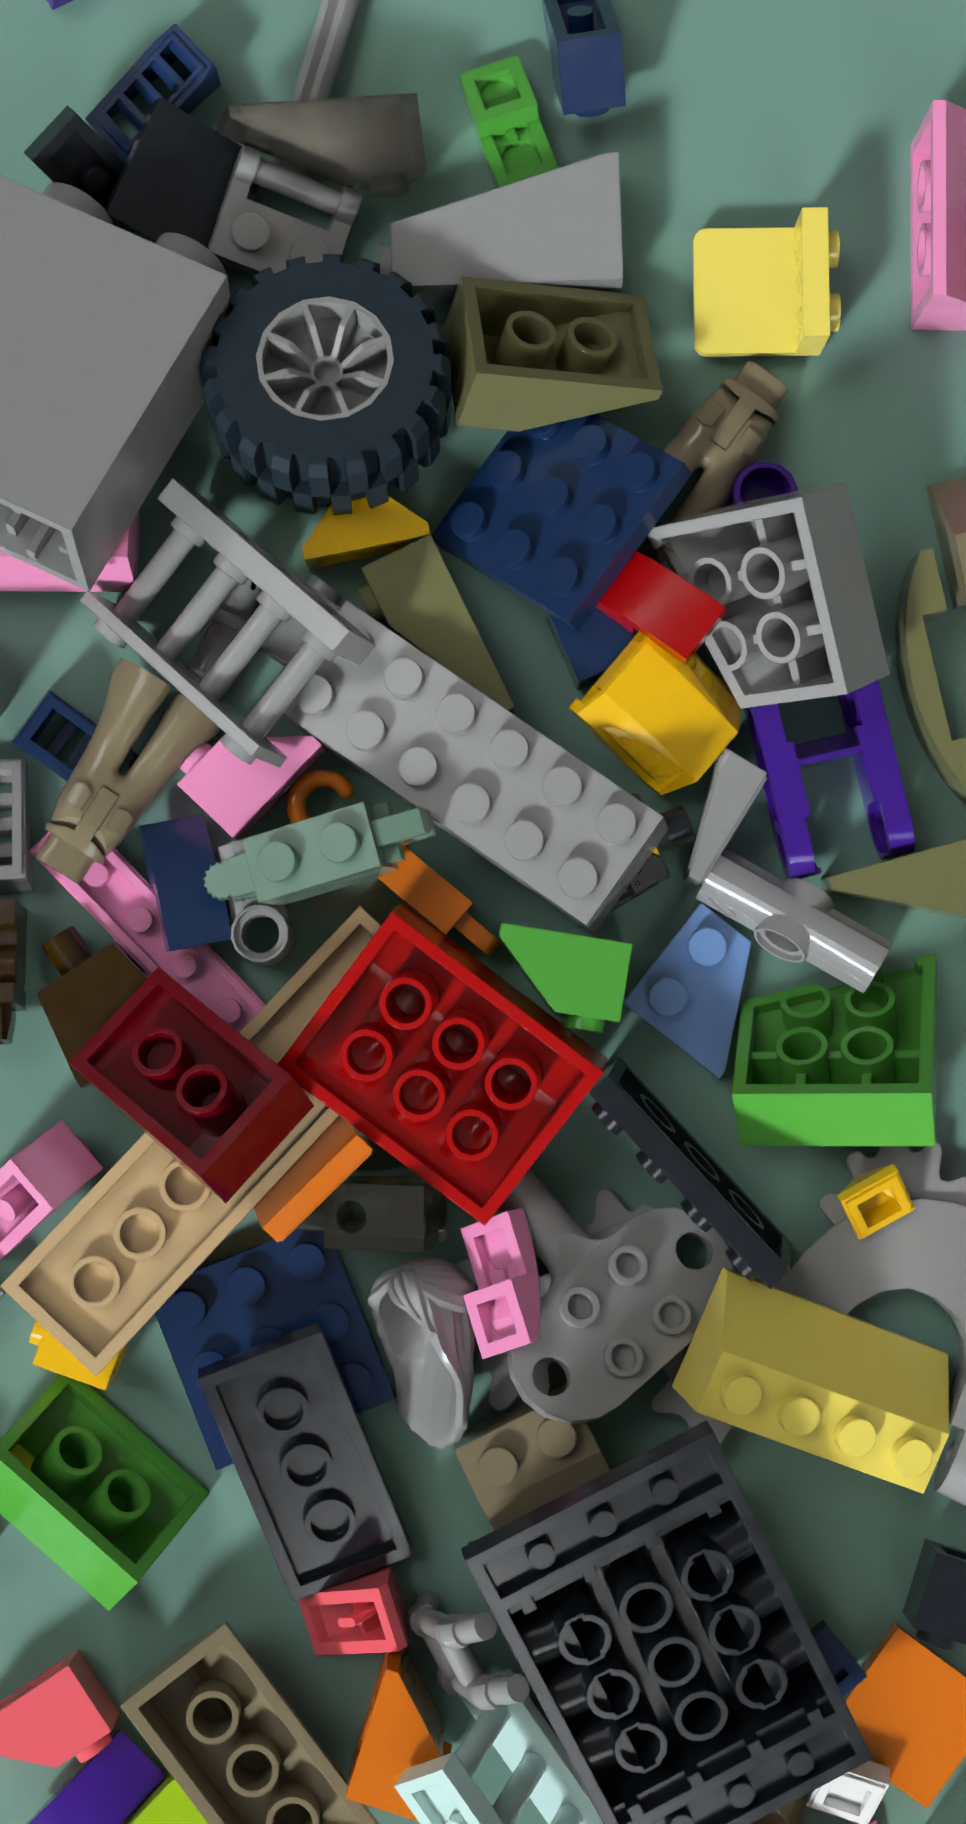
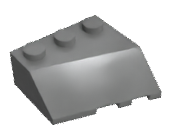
(791, 591)

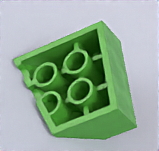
(841, 1063)

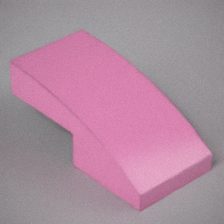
(505, 1269)

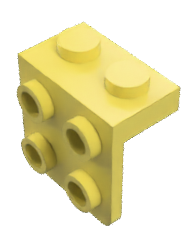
(766, 288)

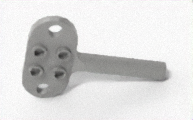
(611, 1305)

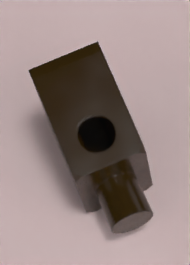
(87, 991)

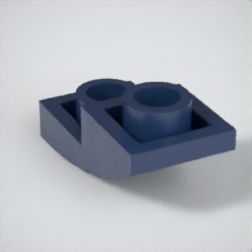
(176, 863)

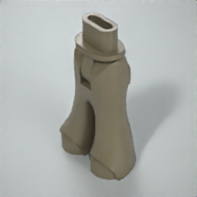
(724, 439)
(100, 803)

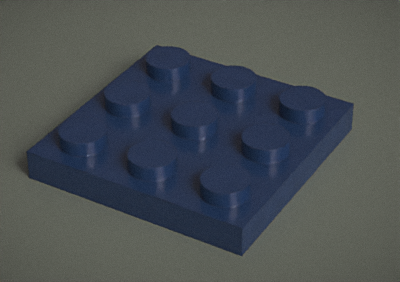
(561, 512)
(262, 1298)

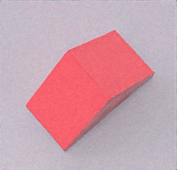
(357, 1616)

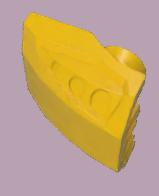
(660, 715)

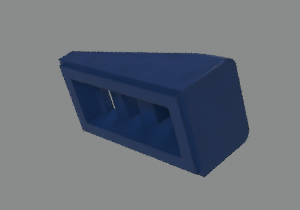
(152, 64)
(38, 720)

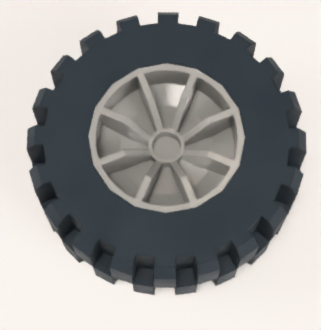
(328, 384)

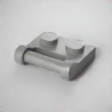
(259, 237)

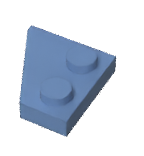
(695, 988)

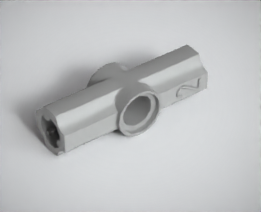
(794, 920)

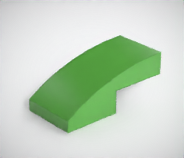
(507, 121)

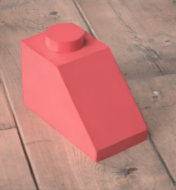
(58, 1715)

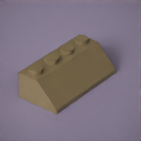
(236, 1738)

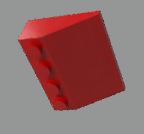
(443, 1063)

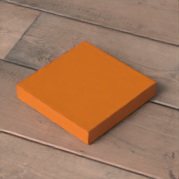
(312, 1178)
(911, 1714)

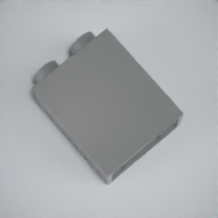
(92, 371)

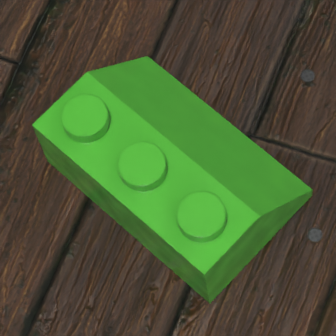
(92, 1489)

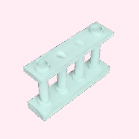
(446, 1793)

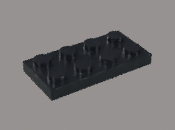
(675, 1155)
(305, 1461)

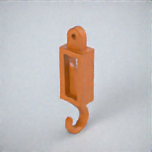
(414, 879)

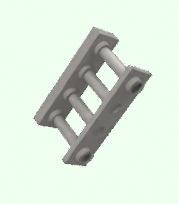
(280, 599)

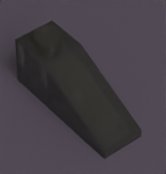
(344, 140)

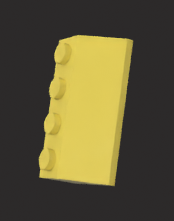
(818, 1381)

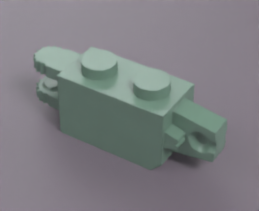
(319, 854)

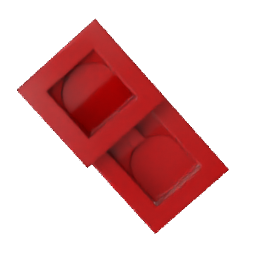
(661, 607)

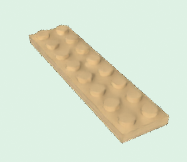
(150, 1217)

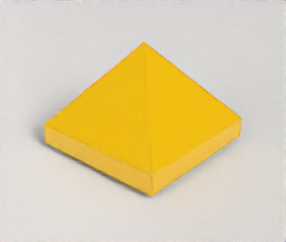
(875, 1200)

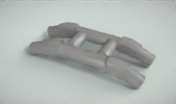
(459, 1668)

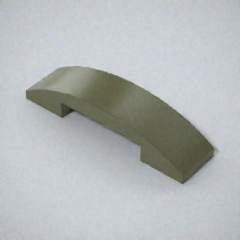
(918, 602)

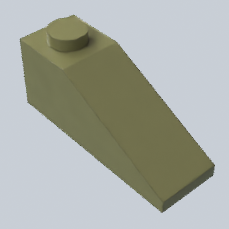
(425, 609)
(919, 881)

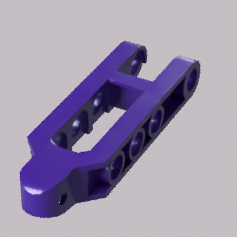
(865, 740)

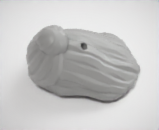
(428, 1343)

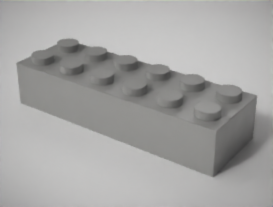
(479, 773)

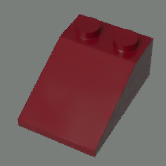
(193, 1084)

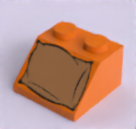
(397, 1733)

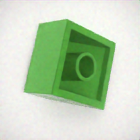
(572, 973)

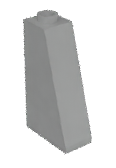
(535, 231)

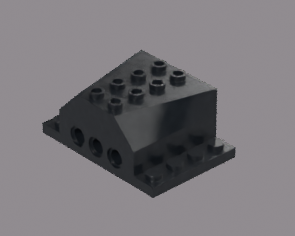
(668, 1643)

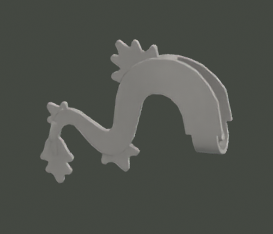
(840, 1271)

